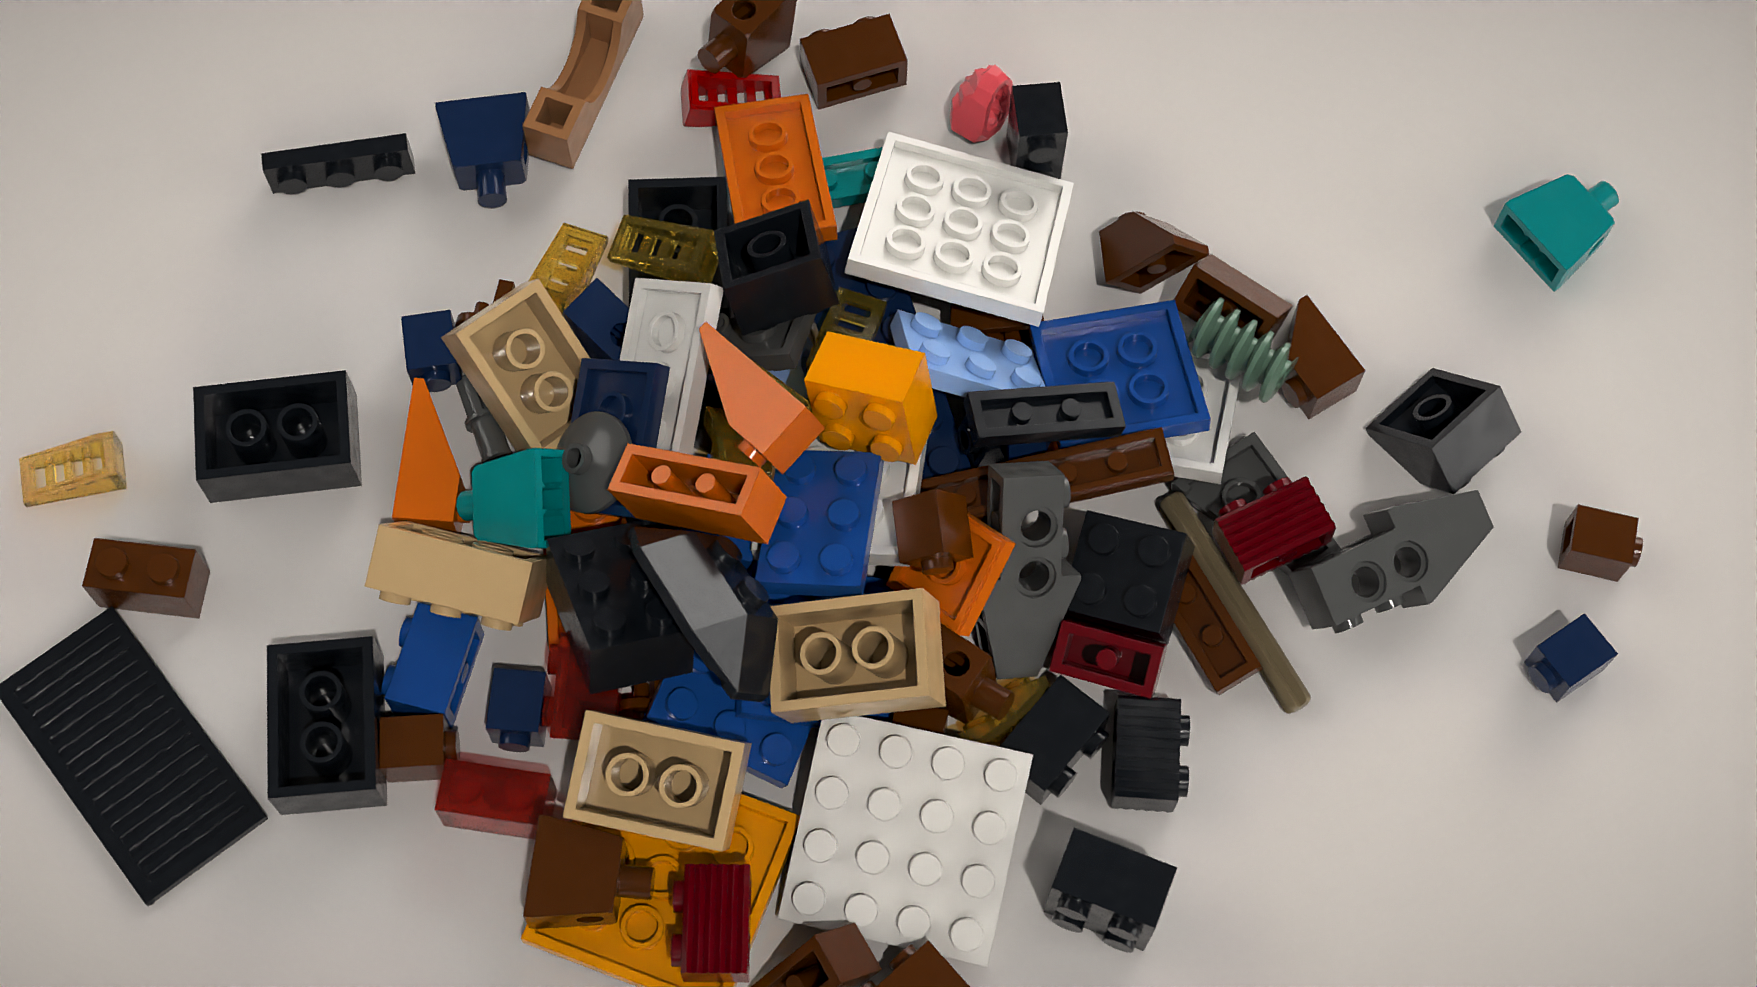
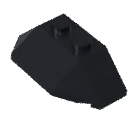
(713, 604)

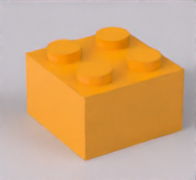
(871, 397)

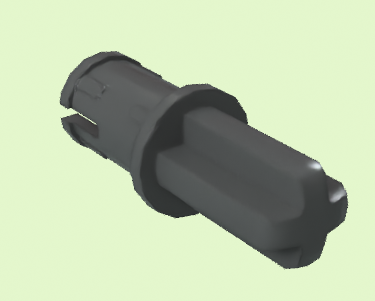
(480, 422)

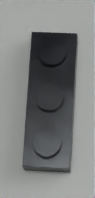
(338, 164)
(1044, 414)

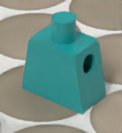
(1558, 226)
(519, 499)

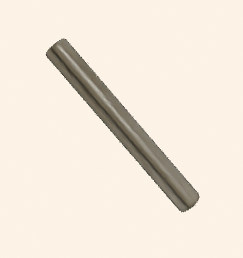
(1276, 667)

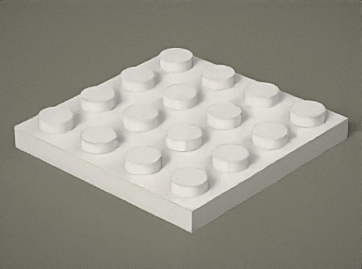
(961, 229)
(906, 836)

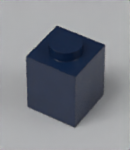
(427, 353)
(1569, 658)
(517, 709)

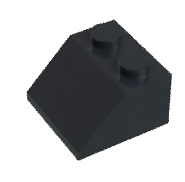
(1446, 429)

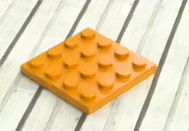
(640, 942)

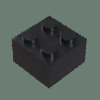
(775, 268)
(1130, 575)
(1109, 891)

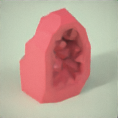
(981, 104)

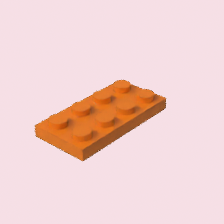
(774, 159)

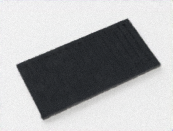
(130, 755)

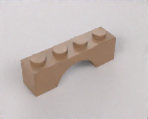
(568, 109)

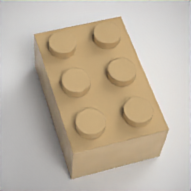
(522, 364)
(457, 574)
(857, 656)
(657, 780)

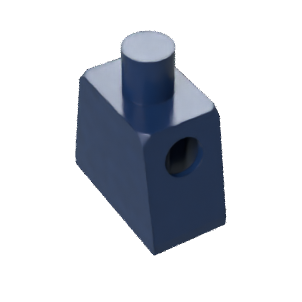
(487, 143)
(598, 321)

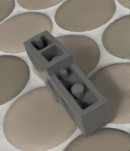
(1428, 538)
(1027, 611)

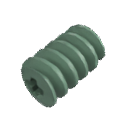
(1241, 350)

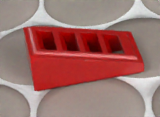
(704, 83)

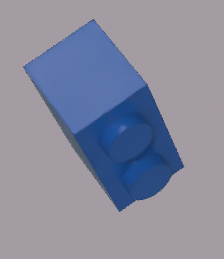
(432, 664)

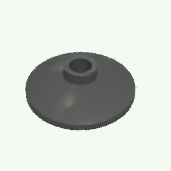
(590, 456)

